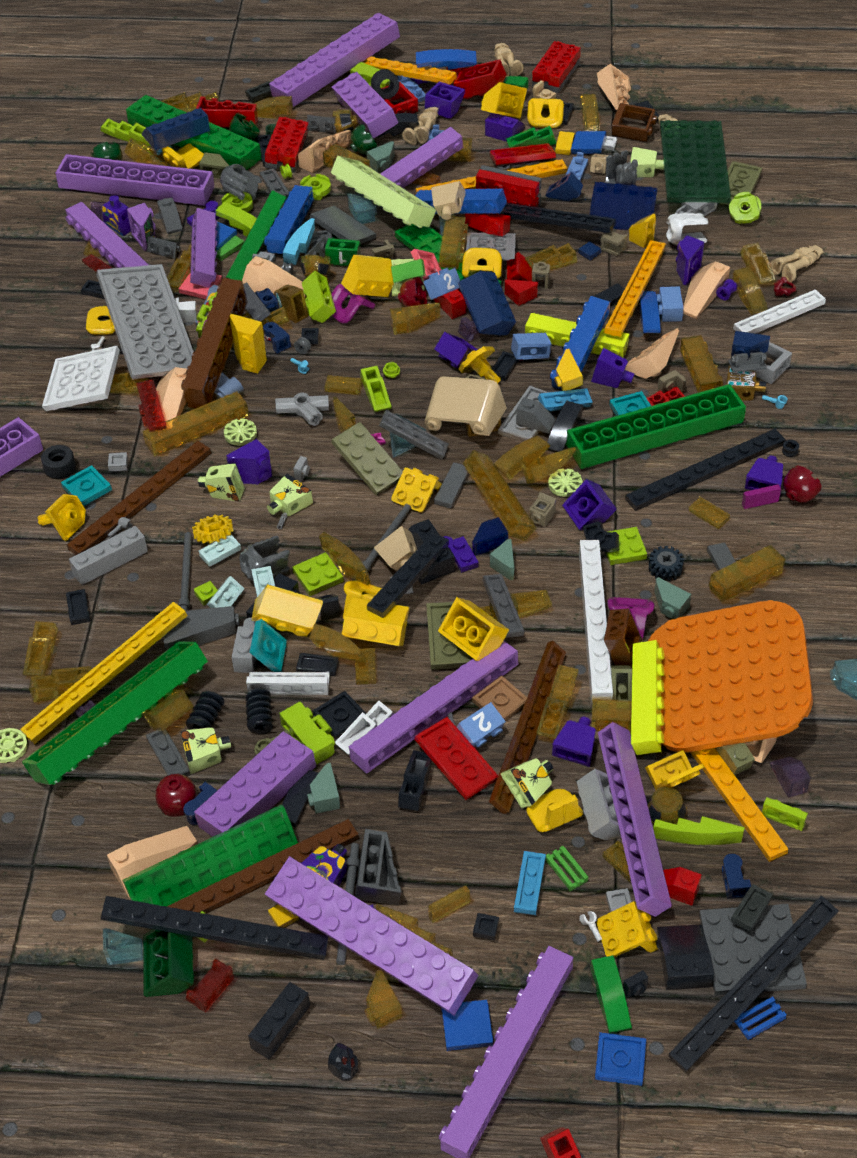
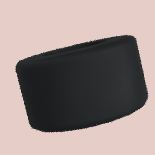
(391, 90)
(58, 461)

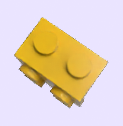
(186, 157)
(415, 489)
(672, 771)
(626, 930)

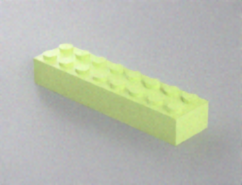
(383, 192)

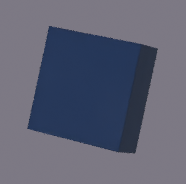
(589, 251)

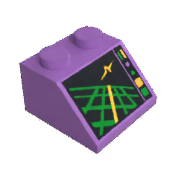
(141, 224)

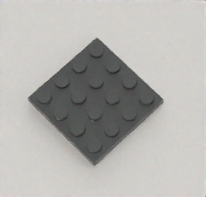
(738, 950)

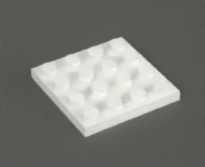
(81, 378)

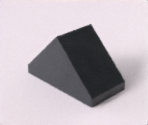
(330, 607)

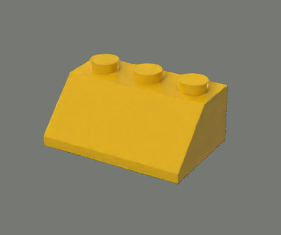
(504, 100)
(369, 276)
(248, 343)
(286, 610)
(365, 625)
(472, 629)

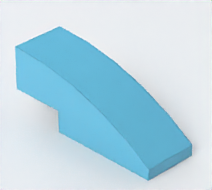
(299, 242)

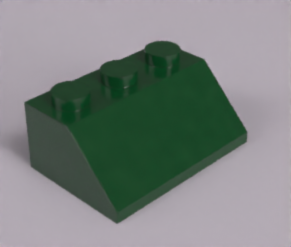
(167, 963)

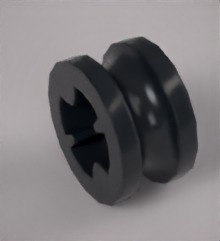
(790, 448)

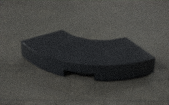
(607, 540)

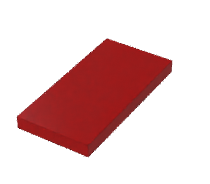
(522, 154)
(456, 758)

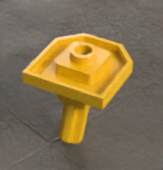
(477, 361)
(65, 514)

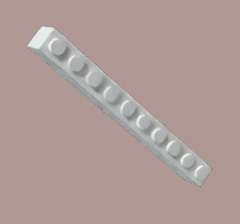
(595, 620)

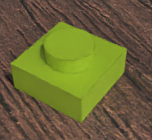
(205, 592)

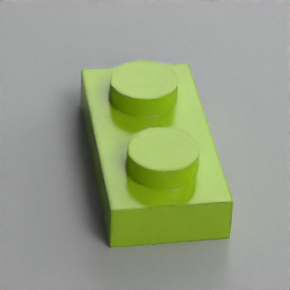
(784, 814)

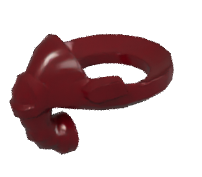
(779, 289)

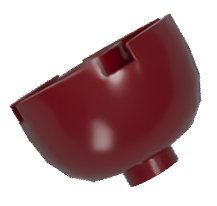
(412, 293)
(801, 485)
(174, 793)

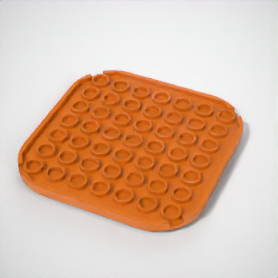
(733, 676)

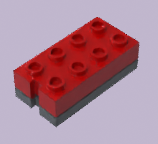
(556, 66)
(286, 143)
(517, 187)

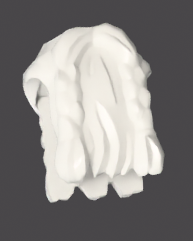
(676, 223)

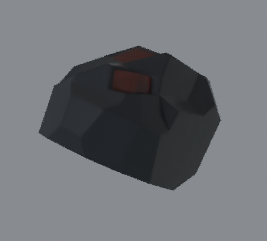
(342, 1062)

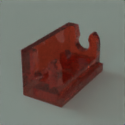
(211, 986)

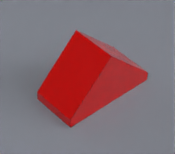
(521, 291)

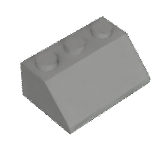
(598, 805)

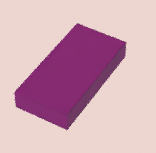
(761, 496)

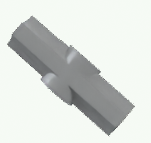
(305, 406)

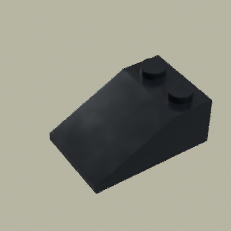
(685, 957)

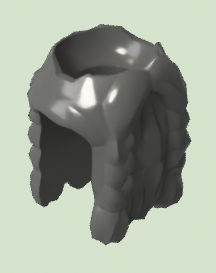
(619, 170)
(237, 179)
(262, 555)

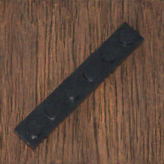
(407, 575)

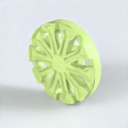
(240, 432)
(564, 482)
(9, 744)

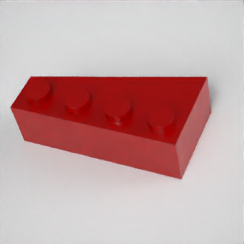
(223, 112)

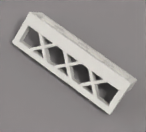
(290, 682)

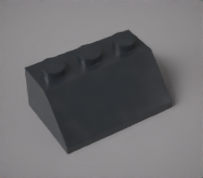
(443, 564)

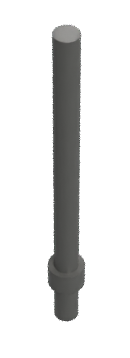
(395, 524)
(183, 602)
(352, 867)

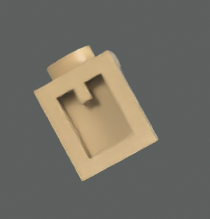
(540, 92)
(598, 163)

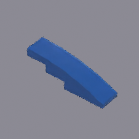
(446, 57)
(649, 312)

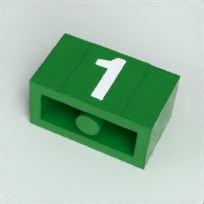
(342, 250)

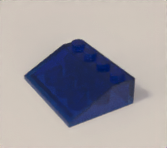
(623, 202)

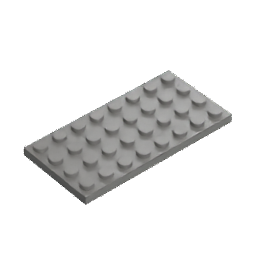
(146, 320)

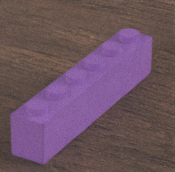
(424, 158)
(203, 248)

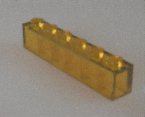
(196, 423)
(499, 495)

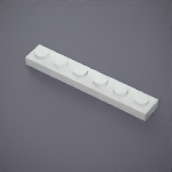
(780, 313)

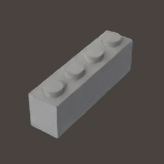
(108, 555)

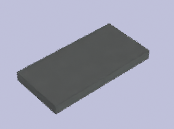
(342, 225)

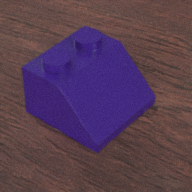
(445, 98)
(502, 127)
(689, 258)
(454, 349)
(252, 462)
(589, 505)

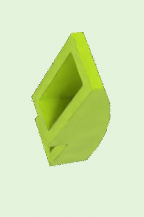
(375, 389)

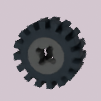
(666, 563)

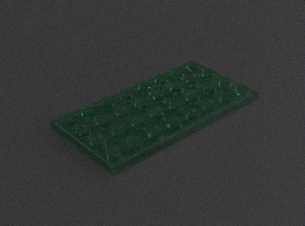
(694, 161)

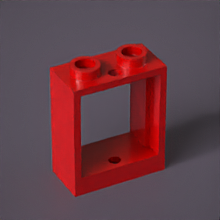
(410, 102)

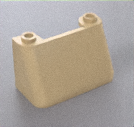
(466, 401)

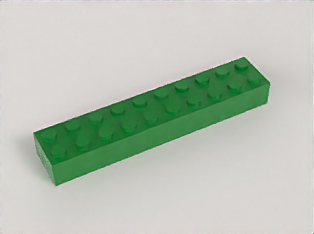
(231, 146)
(655, 426)
(114, 713)

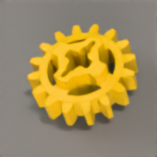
(212, 529)

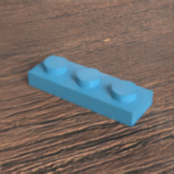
(555, 400)
(529, 883)

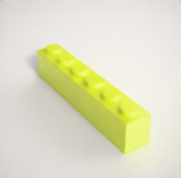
(559, 333)
(646, 698)

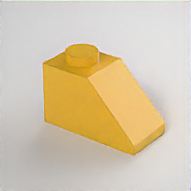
(643, 231)
(568, 372)

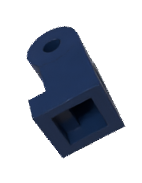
(268, 299)
(277, 336)
(191, 806)
(732, 877)

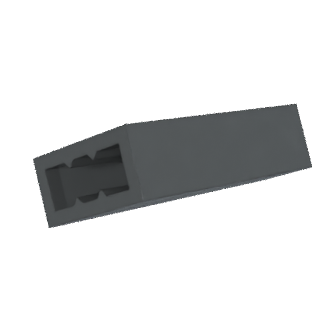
(203, 626)

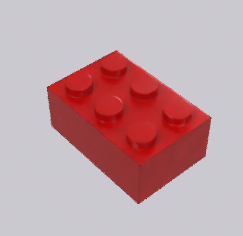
(480, 78)

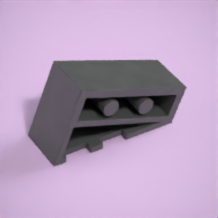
(376, 870)

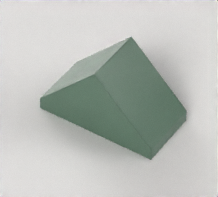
(502, 560)

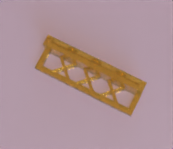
(143, 154)

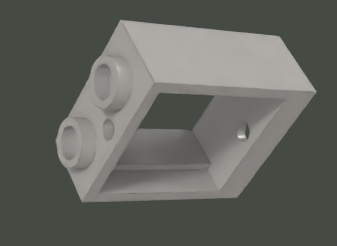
(782, 362)

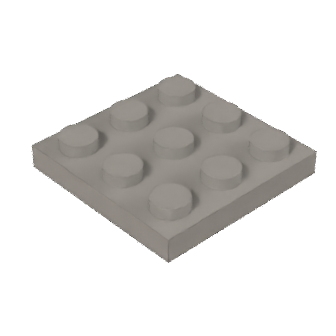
(504, 244)

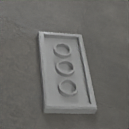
(518, 432)

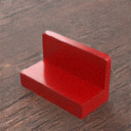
(519, 268)

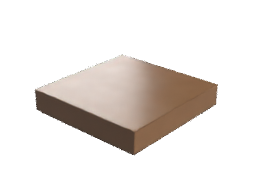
(503, 696)

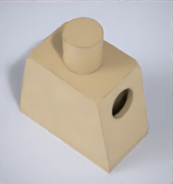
(448, 199)
(397, 548)

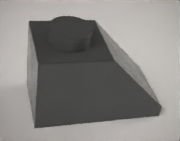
(169, 215)
(534, 416)

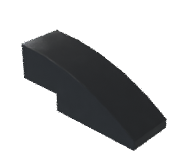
(405, 120)
(567, 419)
(415, 781)

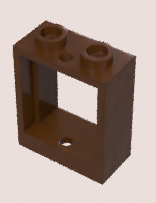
(633, 112)
(620, 636)

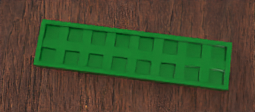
(426, 240)
(213, 859)

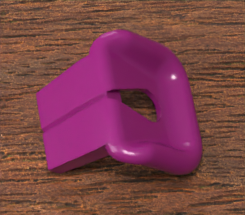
(339, 294)
(640, 609)

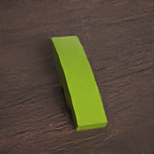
(124, 131)
(237, 217)
(703, 833)

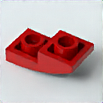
(661, 397)

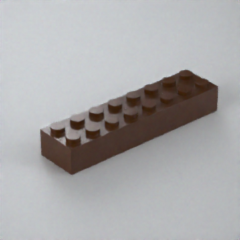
(214, 344)

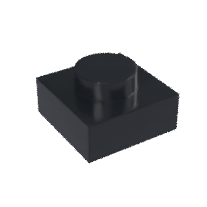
(311, 335)
(486, 926)
(635, 984)

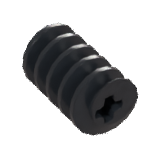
(205, 710)
(259, 711)

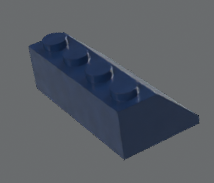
(177, 129)
(487, 303)

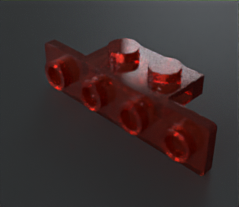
(150, 406)

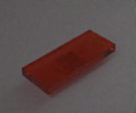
(95, 263)

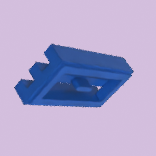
(775, 1008)

